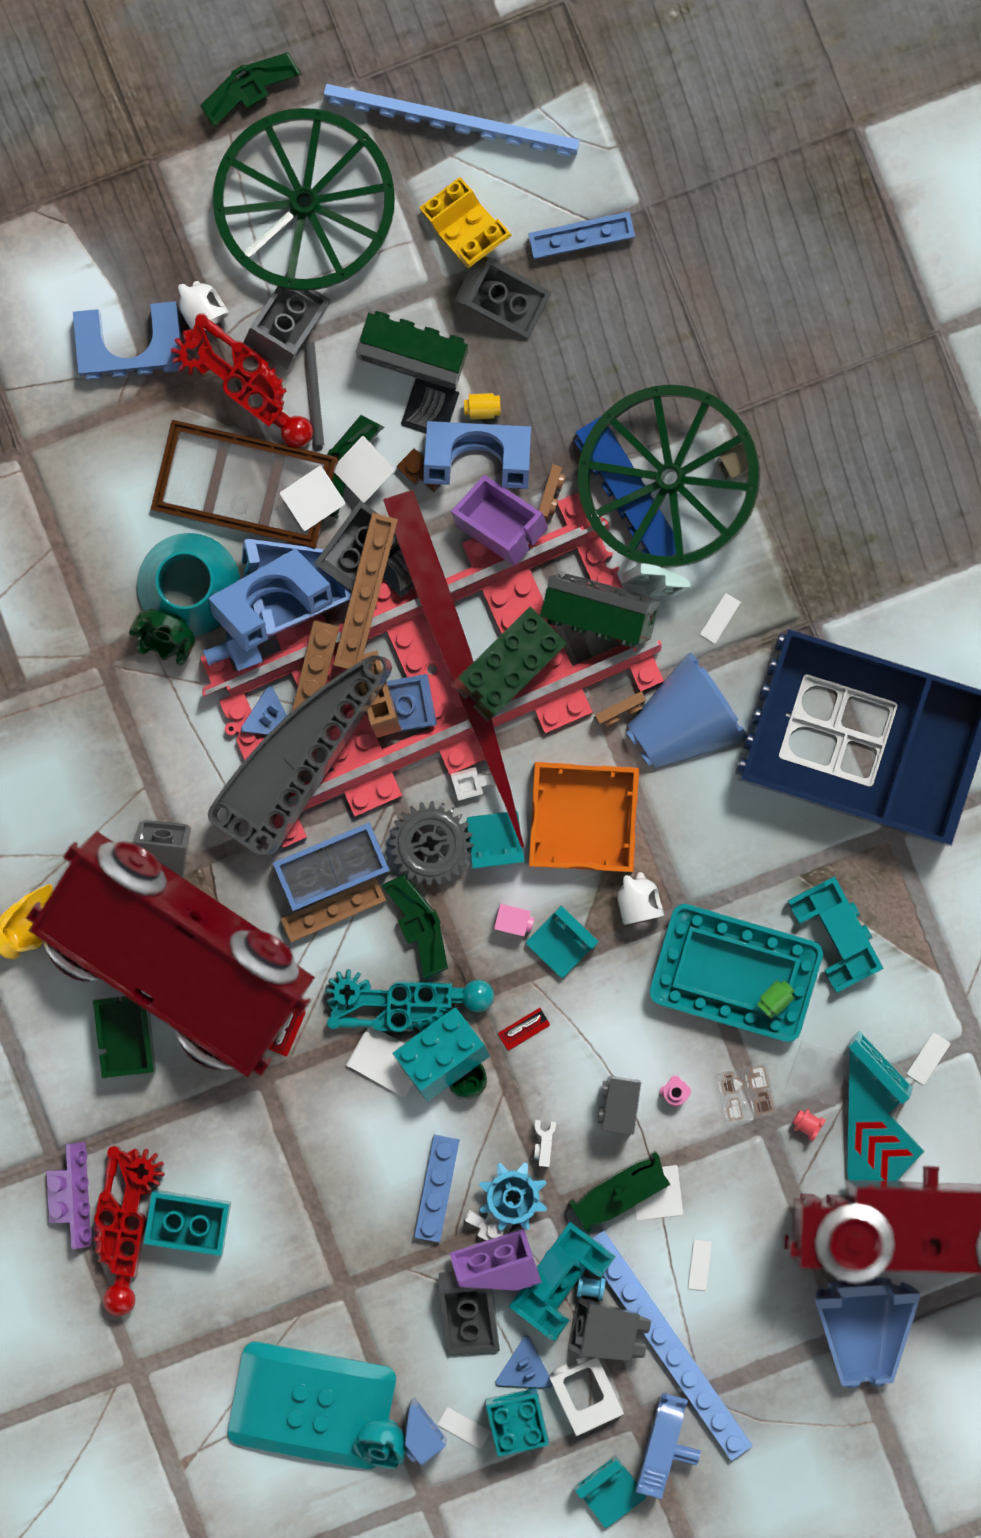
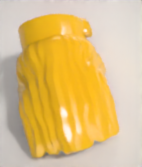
(15, 927)

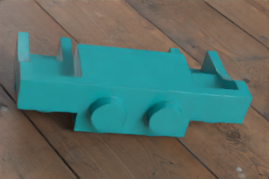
(843, 929)
(558, 1274)

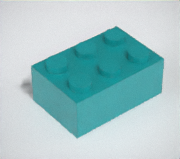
(441, 1054)
(187, 1222)

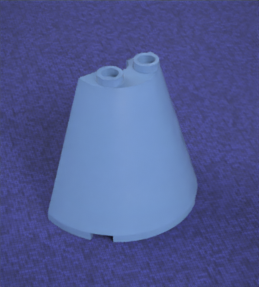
(281, 609)
(684, 718)
(867, 1327)

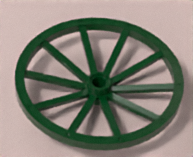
(267, 124)
(610, 418)

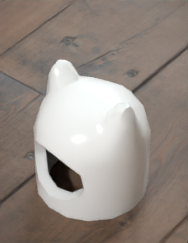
(201, 299)
(638, 899)

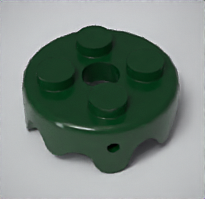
(164, 634)

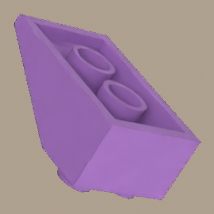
(497, 1263)

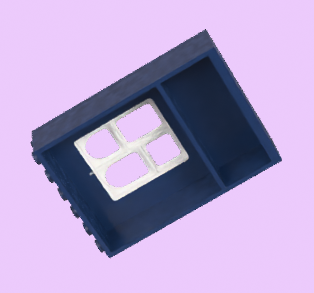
(920, 760)

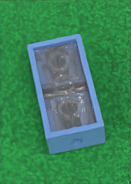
(331, 866)

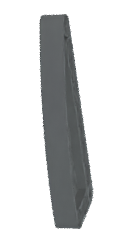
(276, 765)

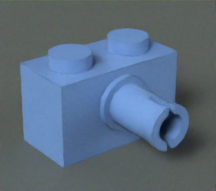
(235, 651)

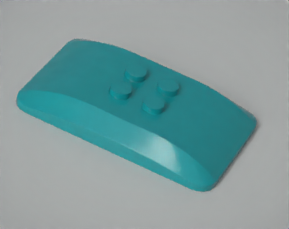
(723, 966)
(307, 1403)

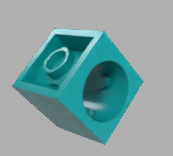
(517, 1422)

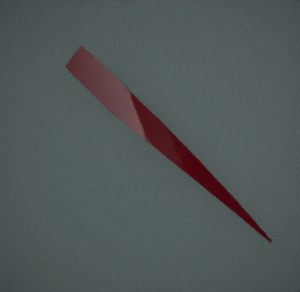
(446, 626)

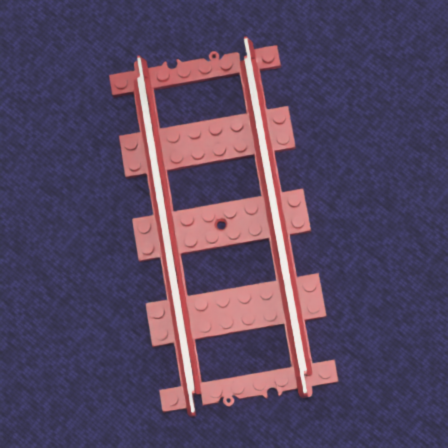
(554, 693)

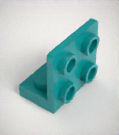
(494, 840)
(561, 941)
(609, 1491)

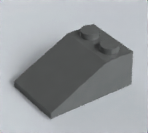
(503, 296)
(286, 324)
(345, 549)
(467, 1317)

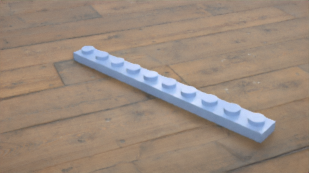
(440, 118)
(675, 1354)

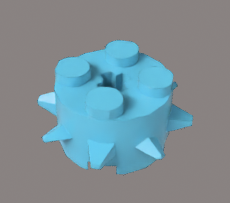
(505, 1210)

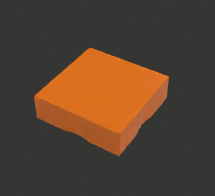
(583, 817)

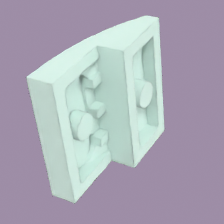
(658, 580)

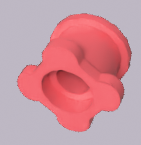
(808, 1123)

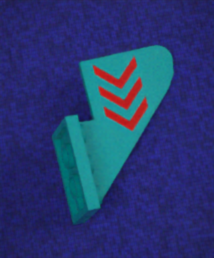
(876, 1141)

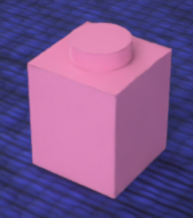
(514, 920)

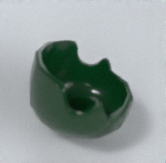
(471, 1084)

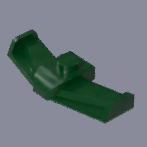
(248, 85)
(361, 427)
(419, 924)

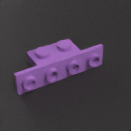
(69, 1195)

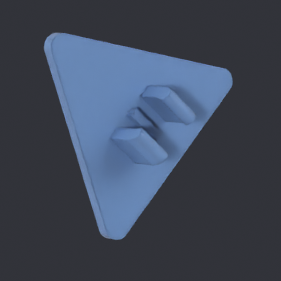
(265, 714)
(525, 1368)

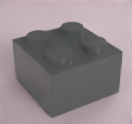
(620, 1104)

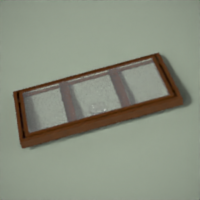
(235, 481)

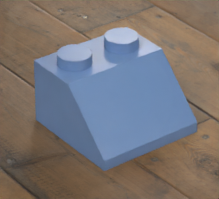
(422, 1435)

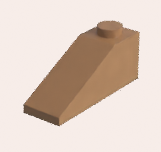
(382, 710)

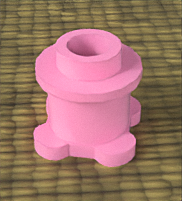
(675, 1081)

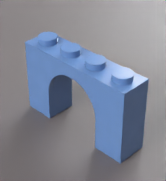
(96, 360)
(450, 439)
(287, 574)

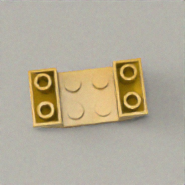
(464, 223)

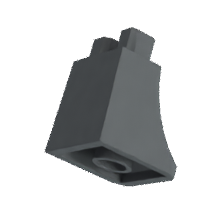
(166, 842)
(607, 1331)

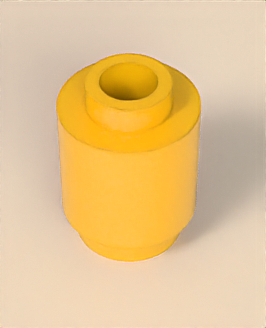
(482, 406)

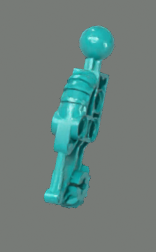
(476, 997)

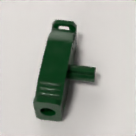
(620, 1192)

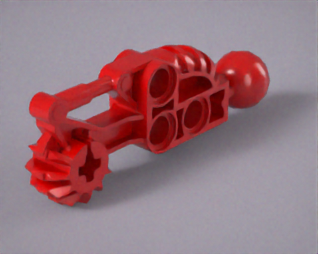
(295, 430)
(109, 1239)

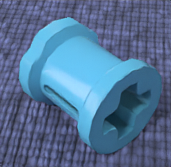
(590, 1287)

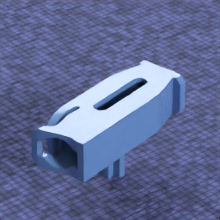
(663, 1446)

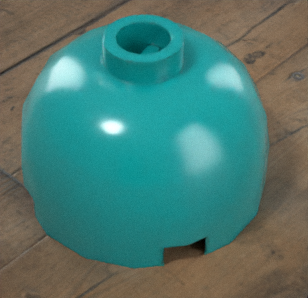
(382, 1443)

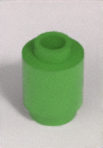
(776, 998)

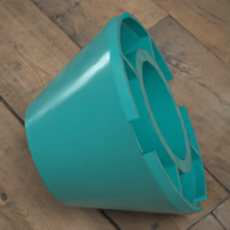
(172, 550)

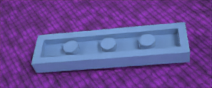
(581, 235)
(437, 1188)

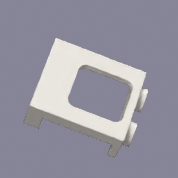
(596, 1414)

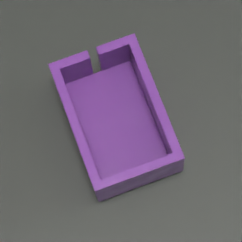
(499, 520)

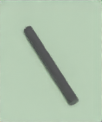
(314, 395)

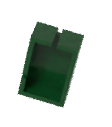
(126, 1035)

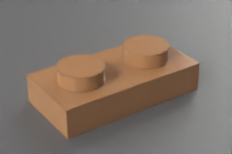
(554, 481)
(611, 714)

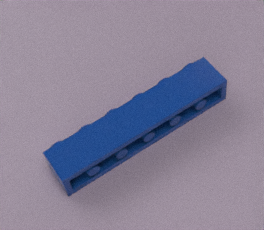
(659, 536)

